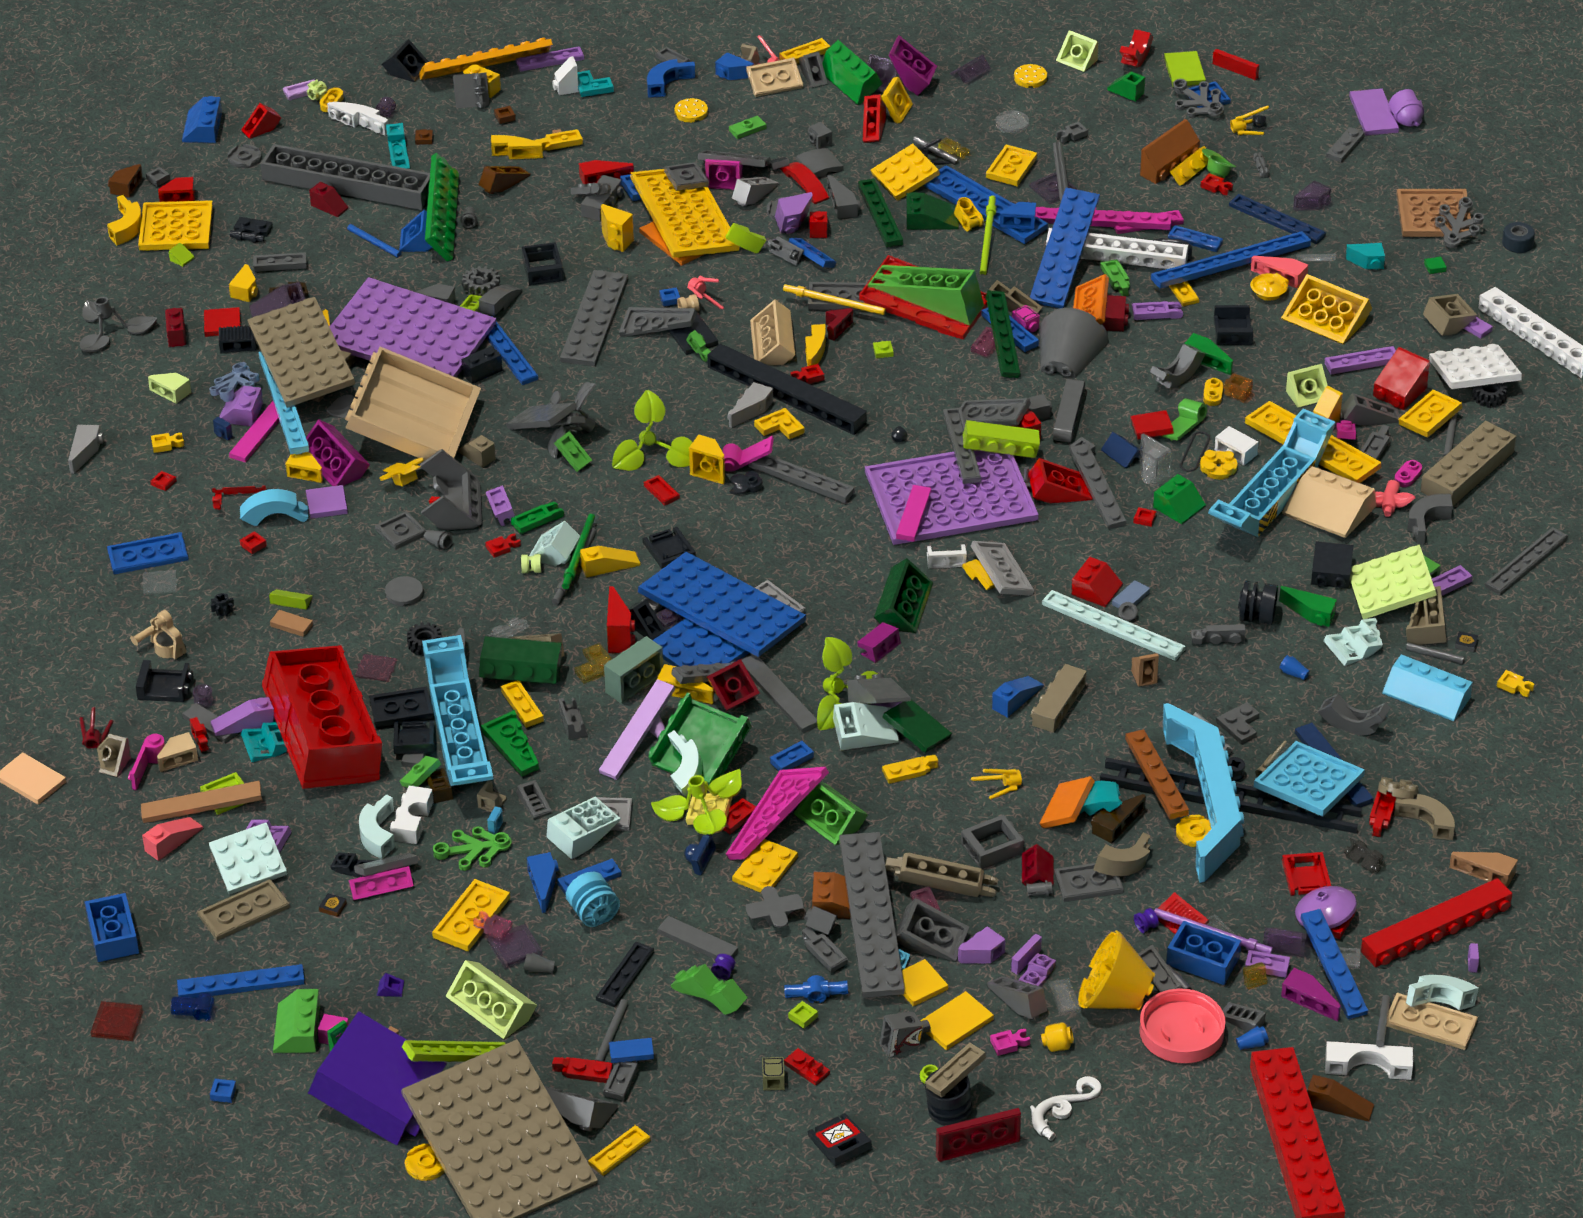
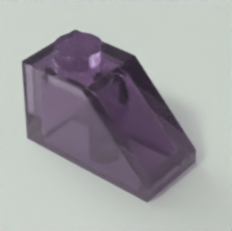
(1312, 197)

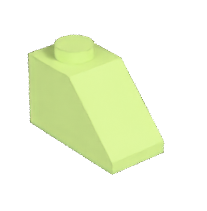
(170, 386)

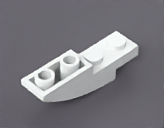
(357, 114)

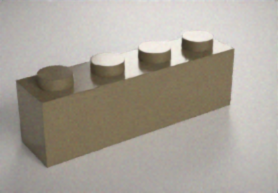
(1058, 698)

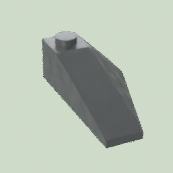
(582, 1110)

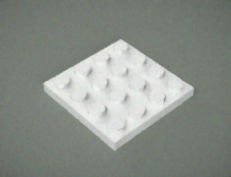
(1475, 366)

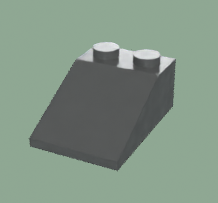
(875, 690)
(930, 931)

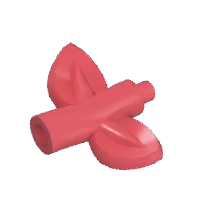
(1392, 499)

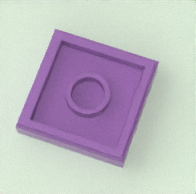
(326, 501)

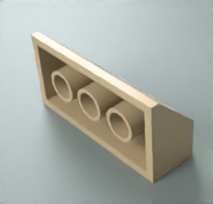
(773, 335)

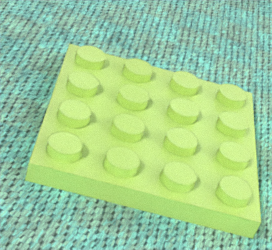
(1391, 582)

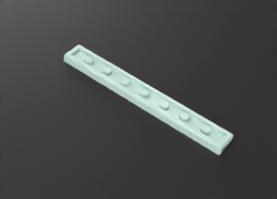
(1113, 625)

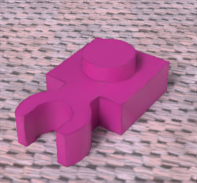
(1007, 1042)

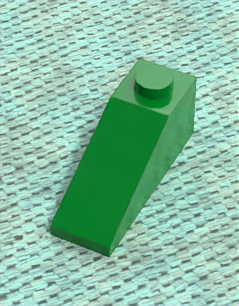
(1214, 356)
(1311, 606)

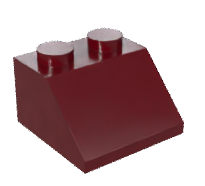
(733, 685)

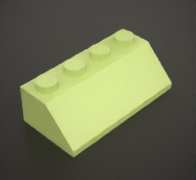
(490, 999)

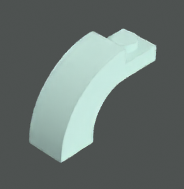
(691, 762)
(1442, 989)

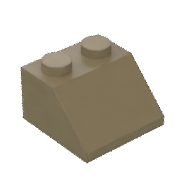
(1448, 313)

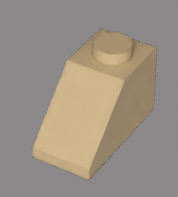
(177, 752)

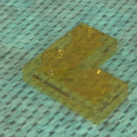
(594, 668)

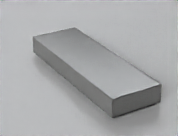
(773, 591)

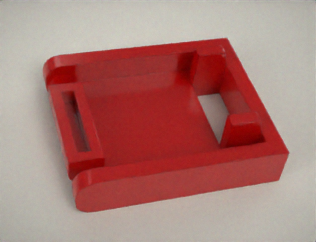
(1308, 877)

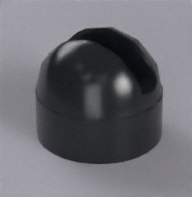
(1258, 120)
(899, 434)

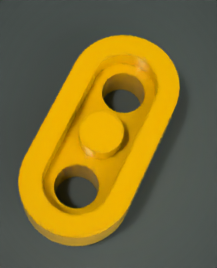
(331, 95)
(1213, 392)

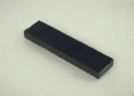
(625, 974)

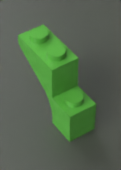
(702, 983)

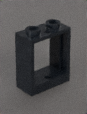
(545, 273)

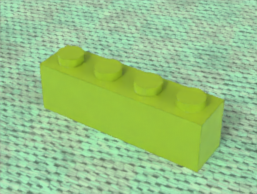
(1001, 439)

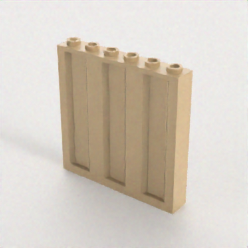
(411, 406)

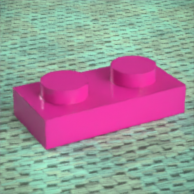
(1345, 430)

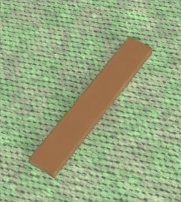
(201, 801)

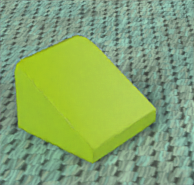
(180, 255)

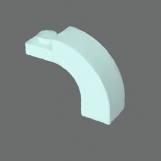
(374, 838)

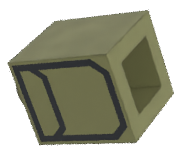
(773, 1073)

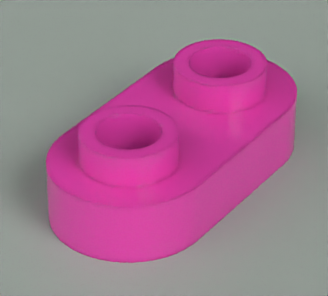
(1408, 473)

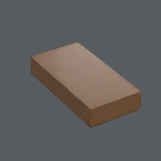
(291, 623)

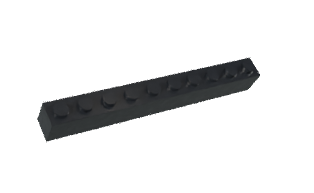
(788, 389)

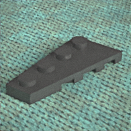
(647, 320)

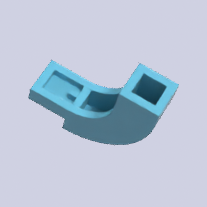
(271, 502)

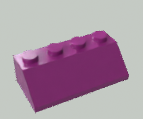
(335, 455)

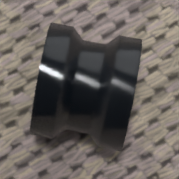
(1238, 767)

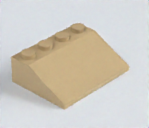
(1330, 502)

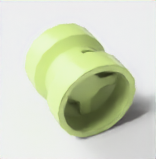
(535, 563)

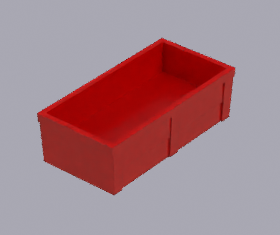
(322, 717)

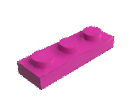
(381, 883)

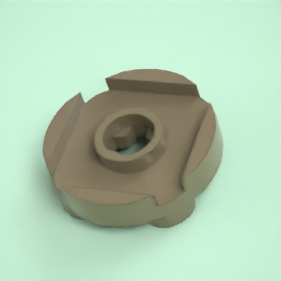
(1400, 789)

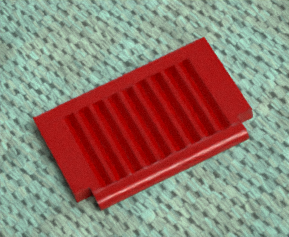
(1180, 907)

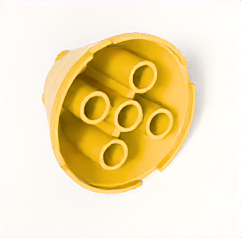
(1117, 977)

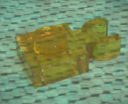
(953, 147)

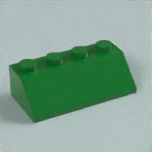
(849, 73)

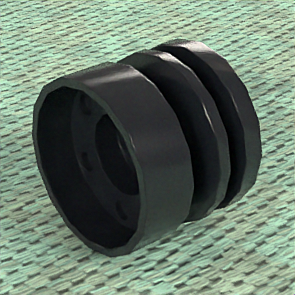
(1258, 602)
(953, 1106)

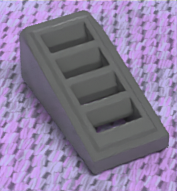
(529, 787)
(1258, 1017)

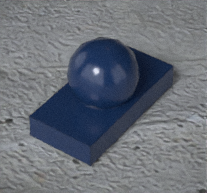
(700, 853)

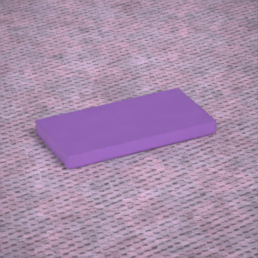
(1373, 112)

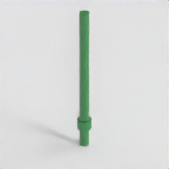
(570, 572)

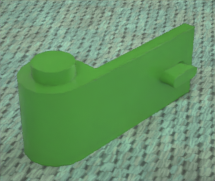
(1190, 415)

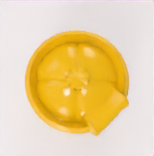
(1269, 286)

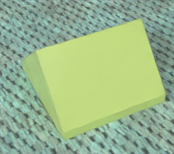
(1078, 51)
(1306, 385)

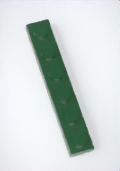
(880, 212)
(1002, 334)

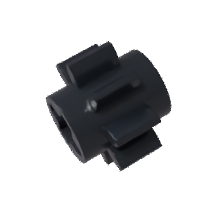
(222, 604)

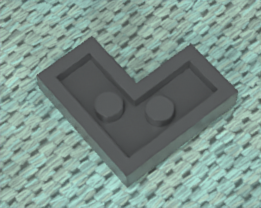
(1237, 720)

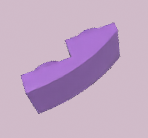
(1038, 970)

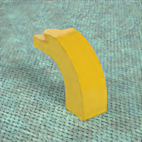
(129, 225)

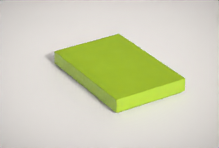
(1184, 66)

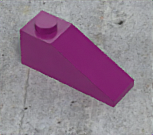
(1309, 993)

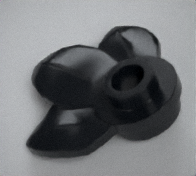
(746, 482)

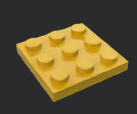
(905, 172)

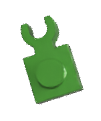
(698, 344)

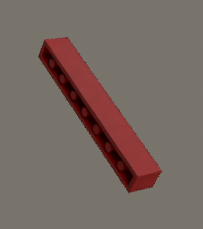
(1436, 922)

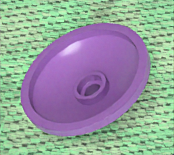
(1335, 903)

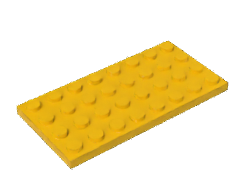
(685, 218)

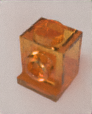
(1238, 387)

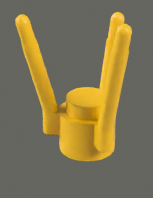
(1239, 124)
(1010, 777)

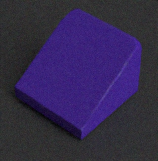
(390, 986)

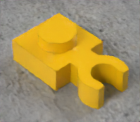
(164, 442)
(1512, 682)

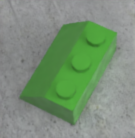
(830, 813)
(297, 1022)

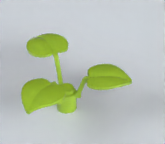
(630, 457)
(835, 656)
(712, 822)

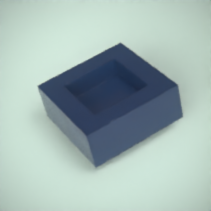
(222, 428)

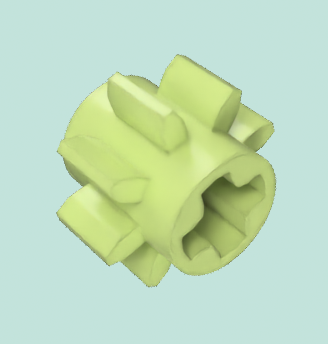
(316, 90)

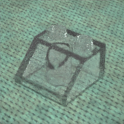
(1154, 461)

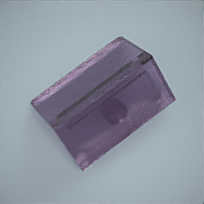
(972, 69)

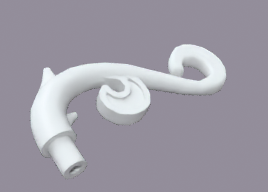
(1063, 1102)

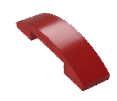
(806, 180)

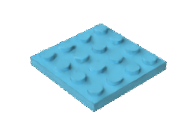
(1309, 778)

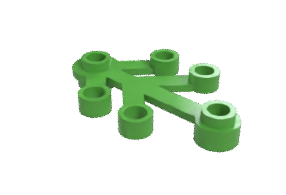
(495, 843)

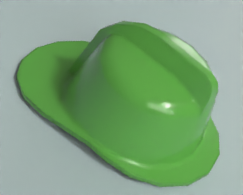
(1217, 164)

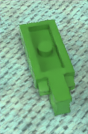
(1117, 276)

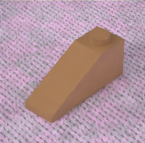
(1485, 865)

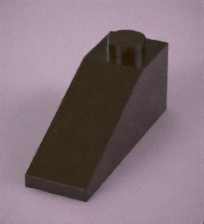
(1112, 824)

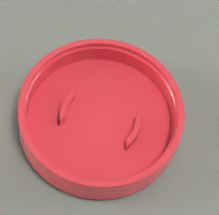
(1182, 1025)

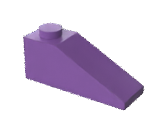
(245, 716)

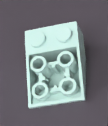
(862, 726)
(581, 826)

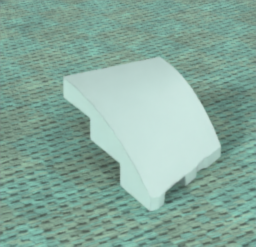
(1360, 639)

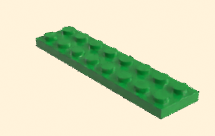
(442, 207)

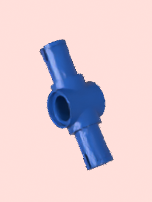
(816, 989)

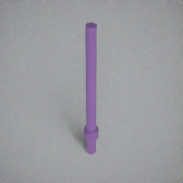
(1250, 944)

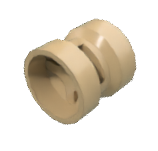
(690, 302)

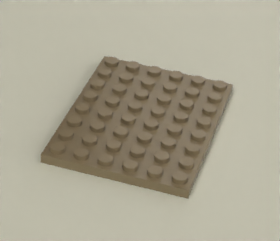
(499, 1135)

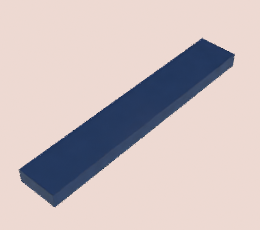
(1276, 218)
(1312, 737)

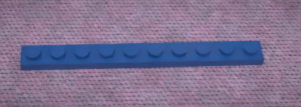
(1230, 259)

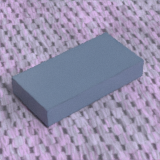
(1133, 593)

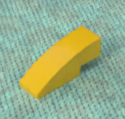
(515, 147)
(815, 344)

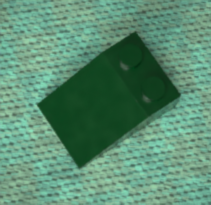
(929, 213)

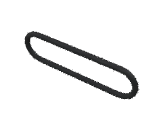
(1201, 455)

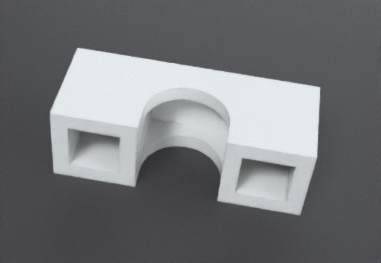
(407, 825)

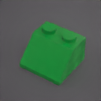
(1178, 499)

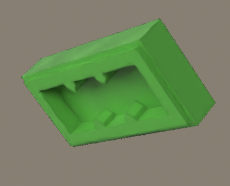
(747, 127)
(420, 772)

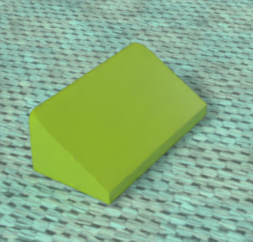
(290, 599)

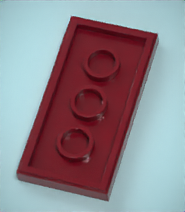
(978, 1134)

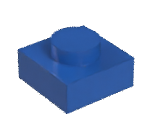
(669, 296)
(223, 1090)

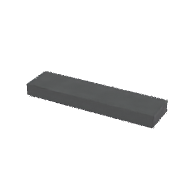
(695, 938)

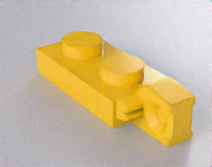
(561, 140)
(909, 768)

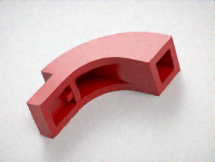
(1138, 48)

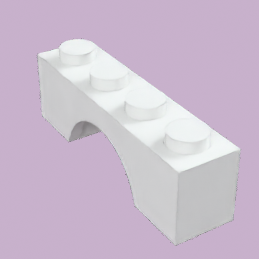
(1394, 1060)

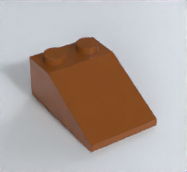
(831, 894)

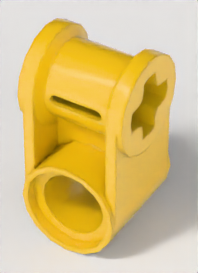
(968, 214)

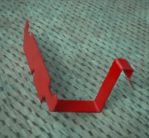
(217, 499)

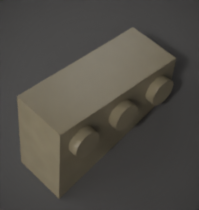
(1427, 621)

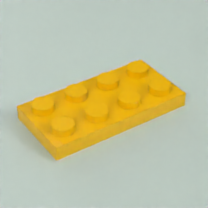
(458, 925)

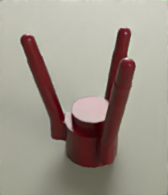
(92, 737)

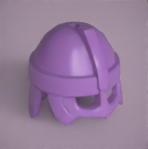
(1406, 108)

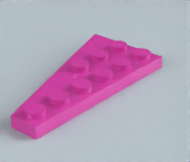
(778, 801)

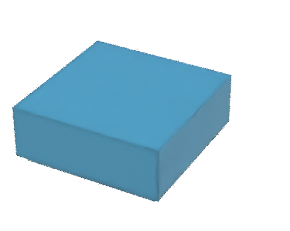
(495, 820)

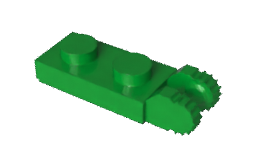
(537, 517)

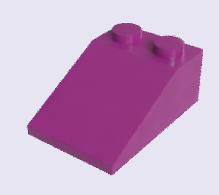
(911, 66)

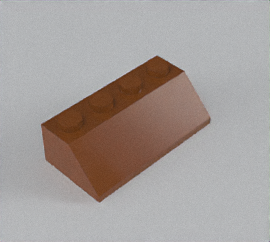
(1168, 152)

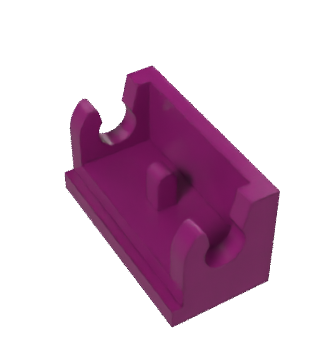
(879, 642)

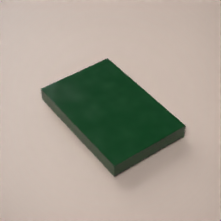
(917, 725)

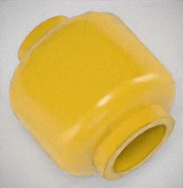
(1057, 1037)

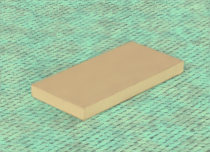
(1432, 1022)

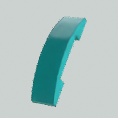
(397, 145)

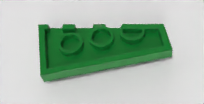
(511, 742)

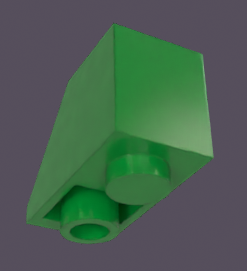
(1129, 86)

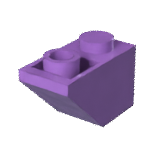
(982, 948)

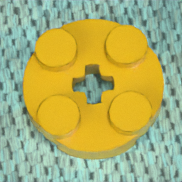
(1209, 463)

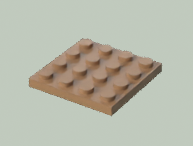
(1421, 207)

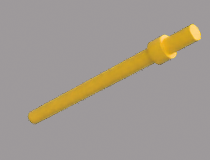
(802, 291)

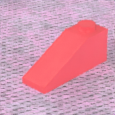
(1288, 268)
(168, 836)

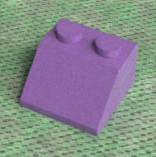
(792, 212)
(244, 407)

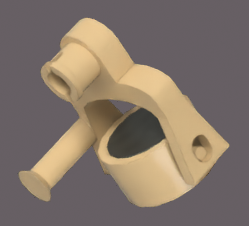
(164, 635)

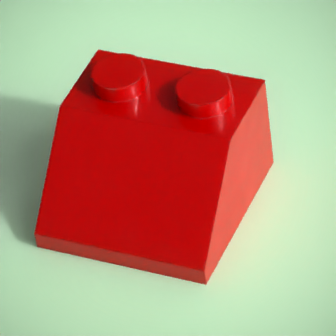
(1096, 582)

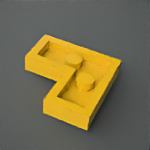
(782, 421)

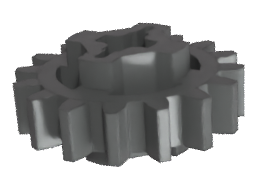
(480, 280)

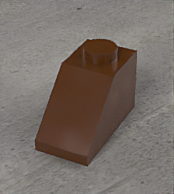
(125, 180)

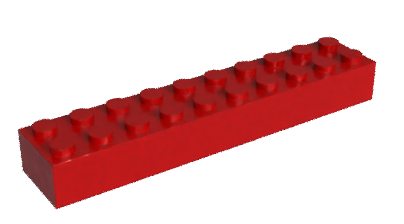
(1295, 1134)

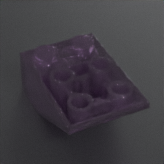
(278, 299)

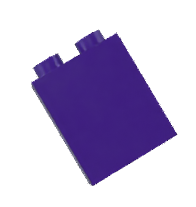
(366, 1078)

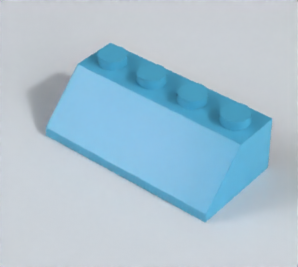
(1428, 688)

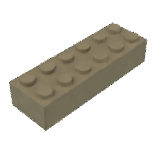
(1469, 462)

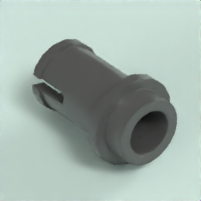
(1039, 889)

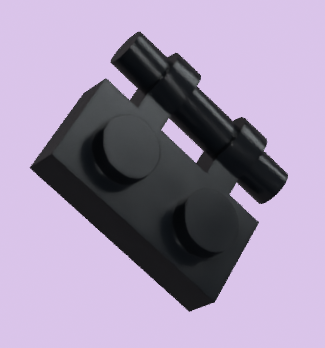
(251, 229)

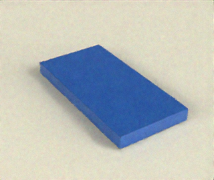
(147, 553)

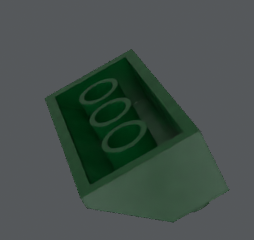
(904, 597)
(520, 660)

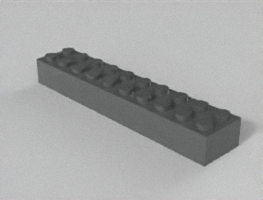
(347, 176)

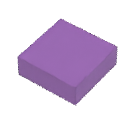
(1473, 957)

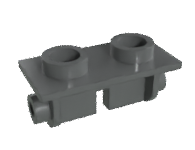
(785, 250)

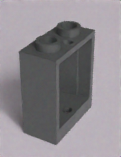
(997, 854)

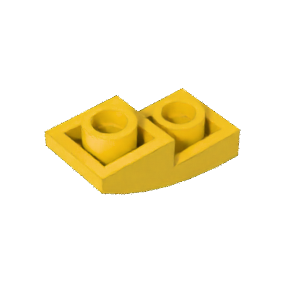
(976, 571)

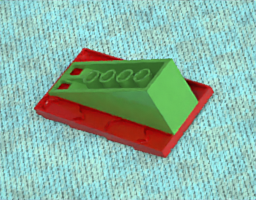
(929, 296)

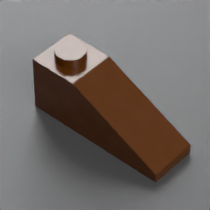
(501, 177)
(1335, 1098)

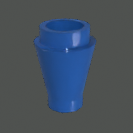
(1293, 667)
(1254, 1038)

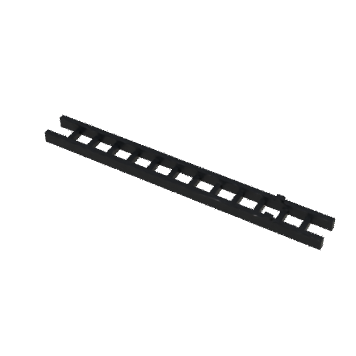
(1259, 809)

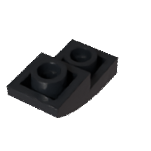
(345, 863)

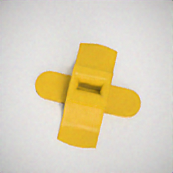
(402, 473)

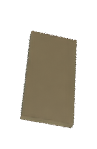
(243, 909)

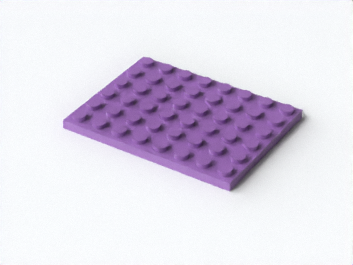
(410, 326)
(952, 506)

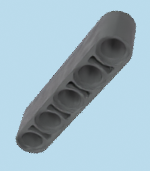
(1068, 410)

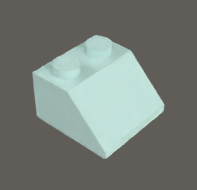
(556, 544)

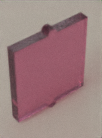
(376, 667)

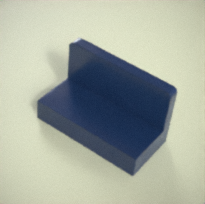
(1120, 449)

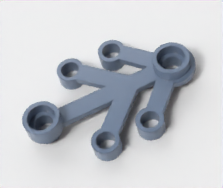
(231, 380)

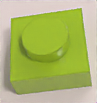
(883, 349)
(803, 1014)

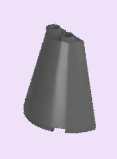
(1069, 341)

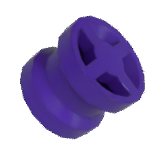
(1146, 920)
(723, 966)

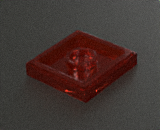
(116, 1021)

